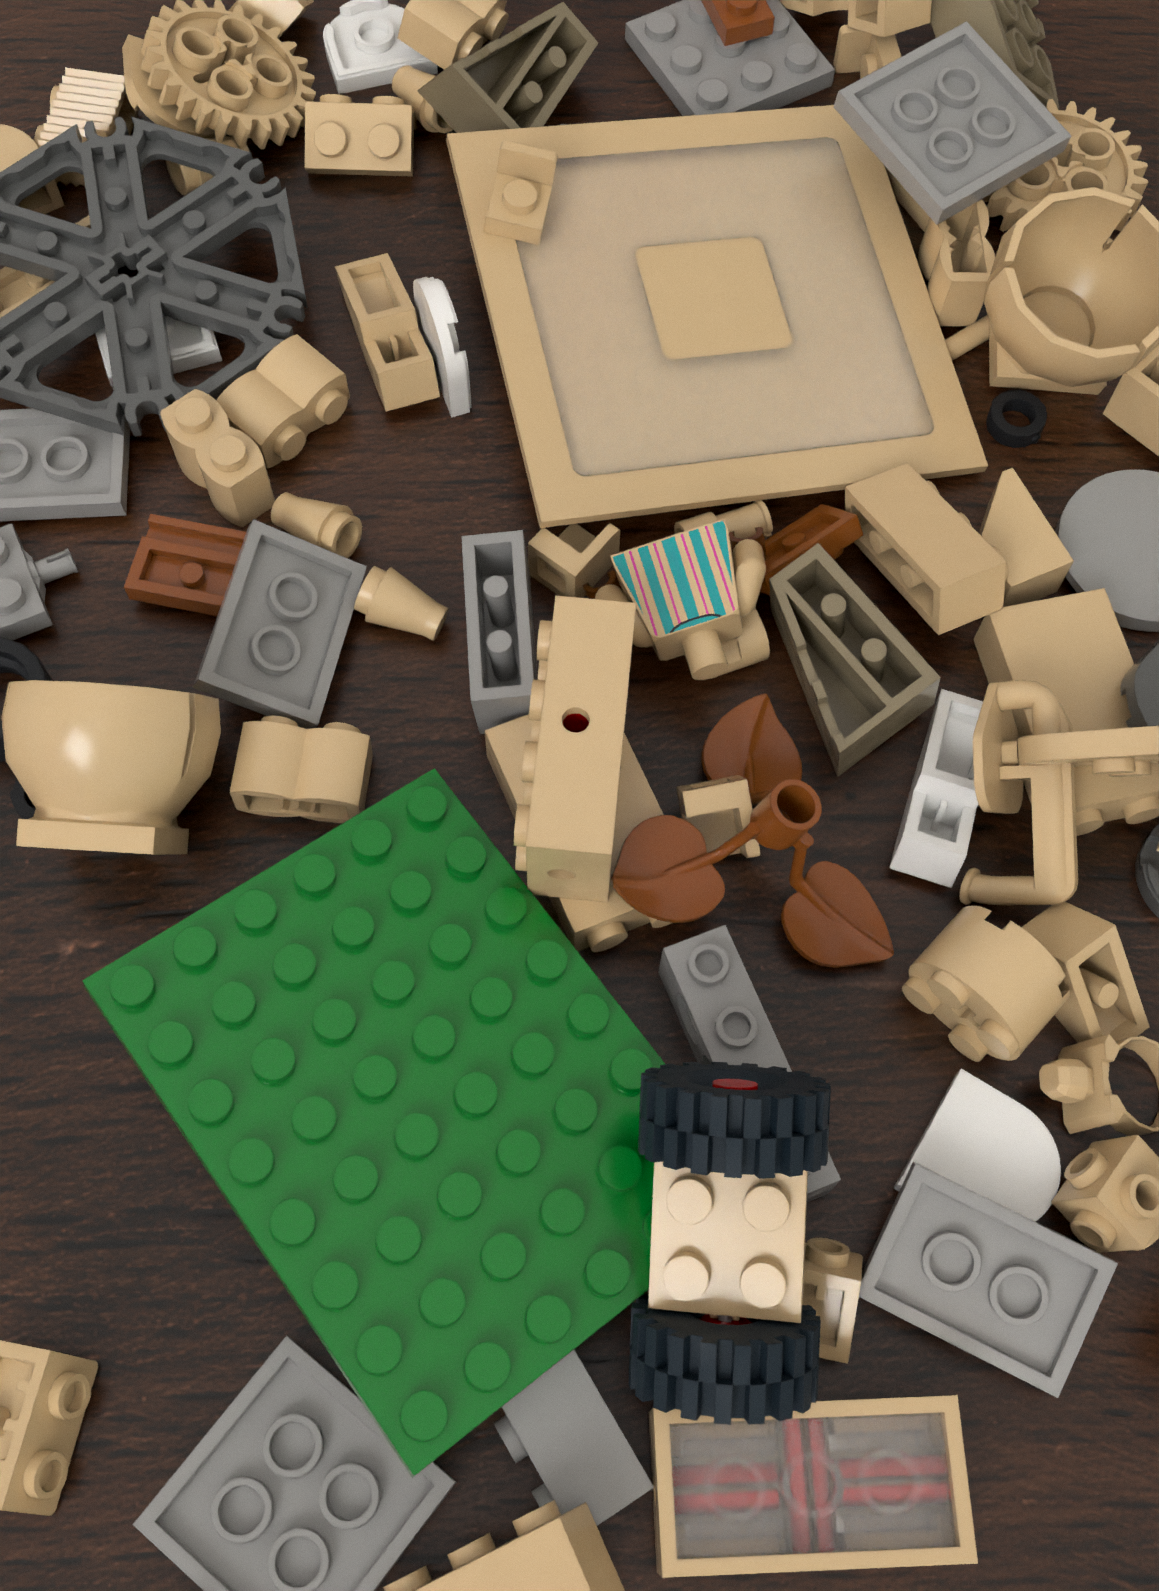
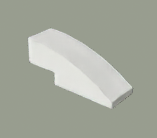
(942, 795)

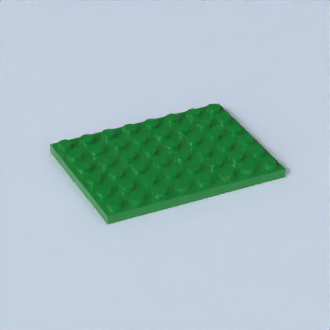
(406, 1107)

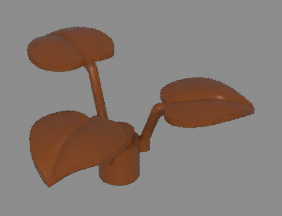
(672, 877)

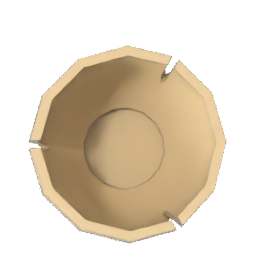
(1066, 303)
(108, 763)

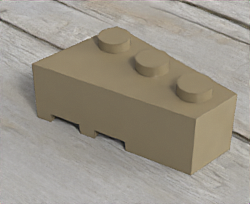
(514, 77)
(848, 658)

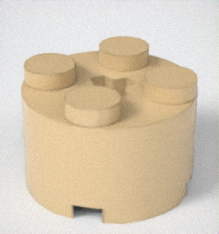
(987, 985)

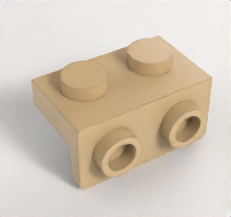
(359, 136)

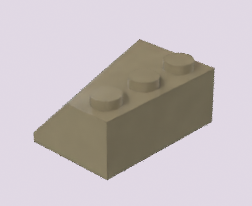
(1010, 32)

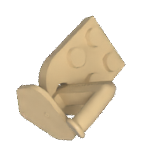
(1048, 760)

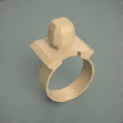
(1083, 1085)

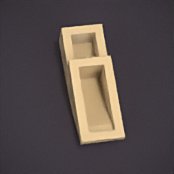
(388, 332)

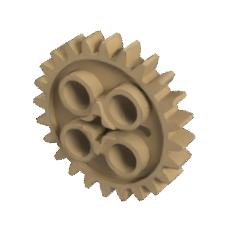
(227, 72)
(1091, 159)

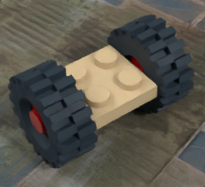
(728, 1241)

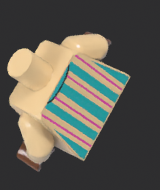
(689, 592)

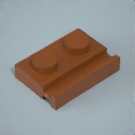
(184, 564)

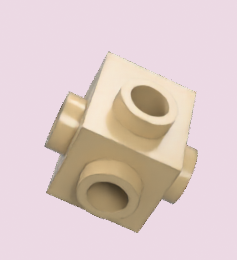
(1112, 1195)

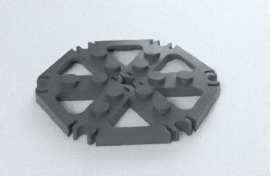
(167, 258)

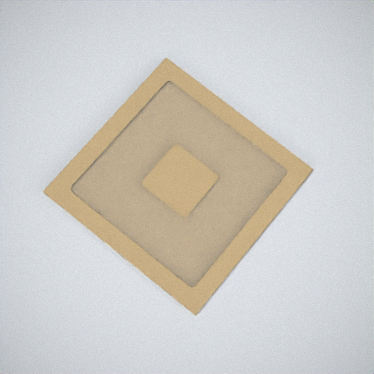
(712, 316)

